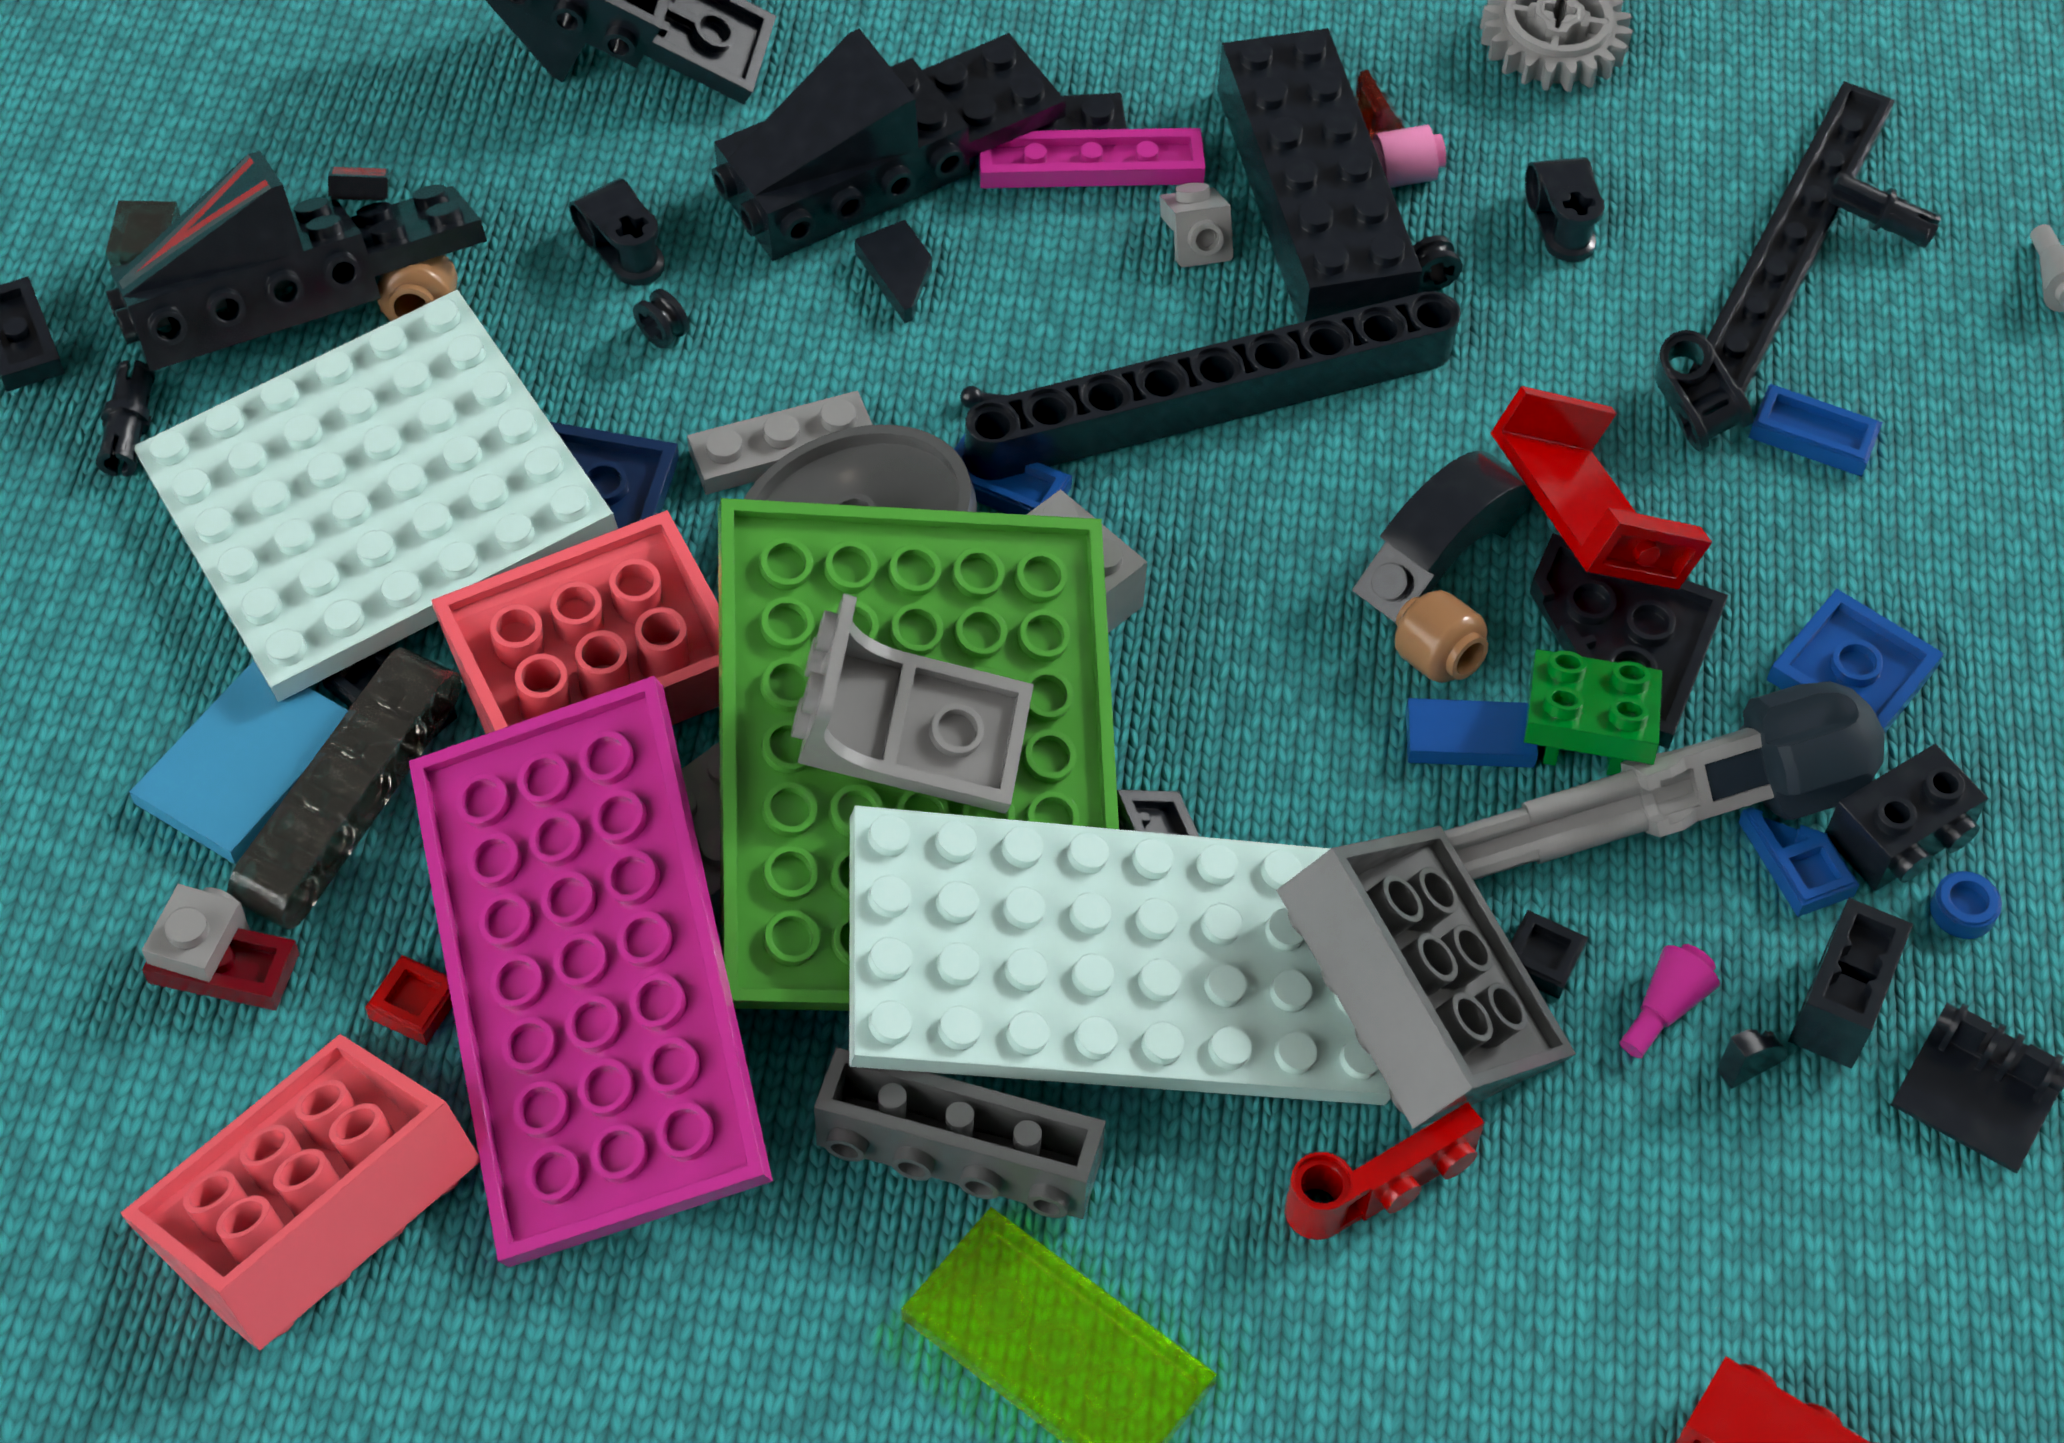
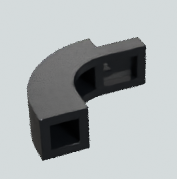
(1438, 524)

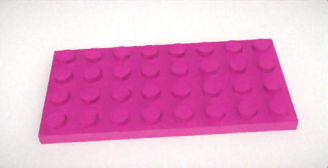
(586, 974)

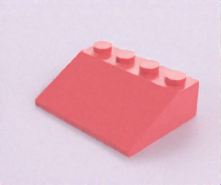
(587, 626)
(303, 1188)

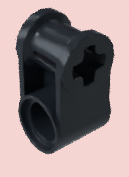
(1565, 205)
(620, 232)
(1702, 400)

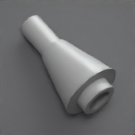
(2051, 266)

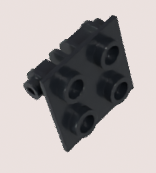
(1981, 1086)

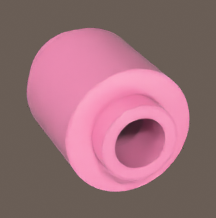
(1410, 154)

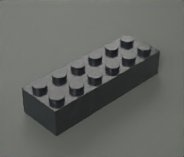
(1315, 174)

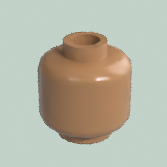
(415, 286)
(1441, 636)

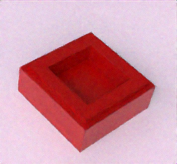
(411, 1000)

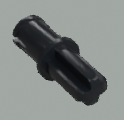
(1883, 209)

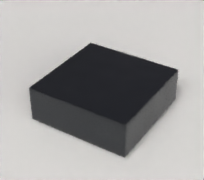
(1548, 952)

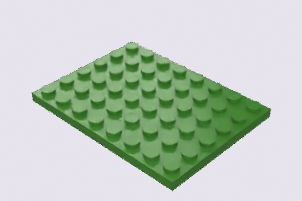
(938, 584)

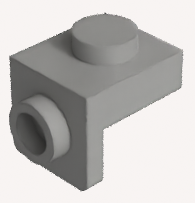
(1199, 224)
(194, 931)

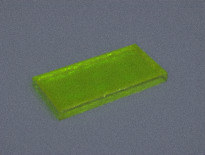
(1055, 1340)

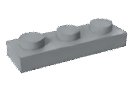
(747, 448)

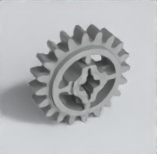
(1557, 39)

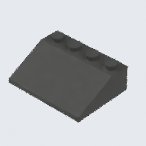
(1423, 972)

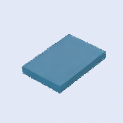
(237, 763)

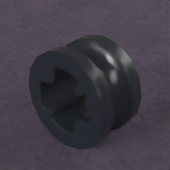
(1438, 262)
(661, 318)

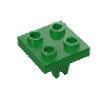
(1593, 708)

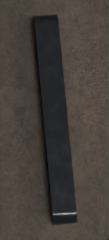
(1209, 385)

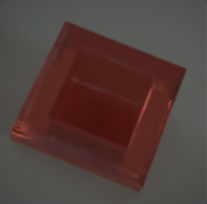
(1376, 106)

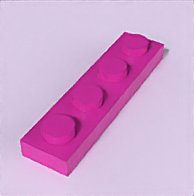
(1095, 158)

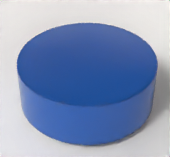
(1965, 905)

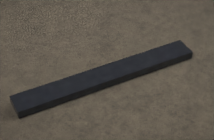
(1795, 233)

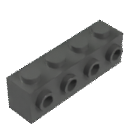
(960, 1135)

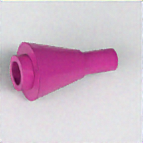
(1678, 984)

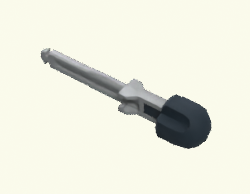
(1793, 753)

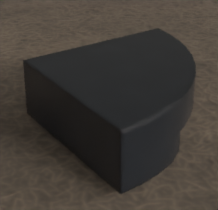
(1750, 1055)

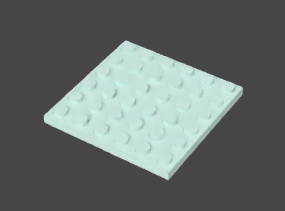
(369, 490)

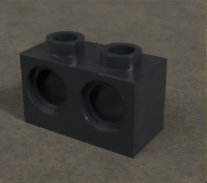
(1850, 983)

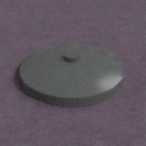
(871, 468)

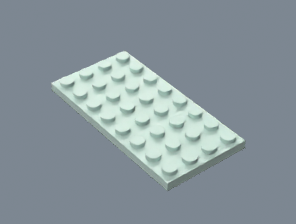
(1090, 960)

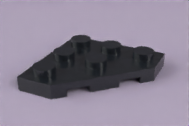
(1629, 622)

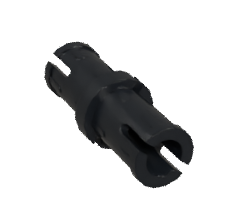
(125, 418)

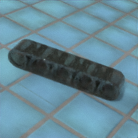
(344, 788)

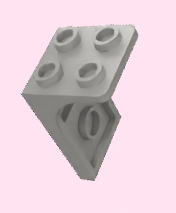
(909, 718)

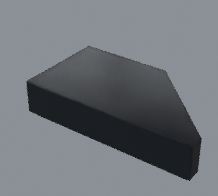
(897, 265)

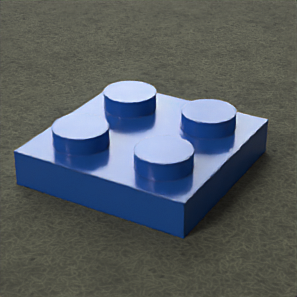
(1859, 651)

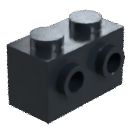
(1906, 818)

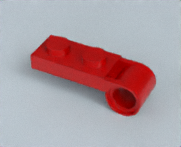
(1385, 1181)

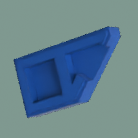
(1800, 862)

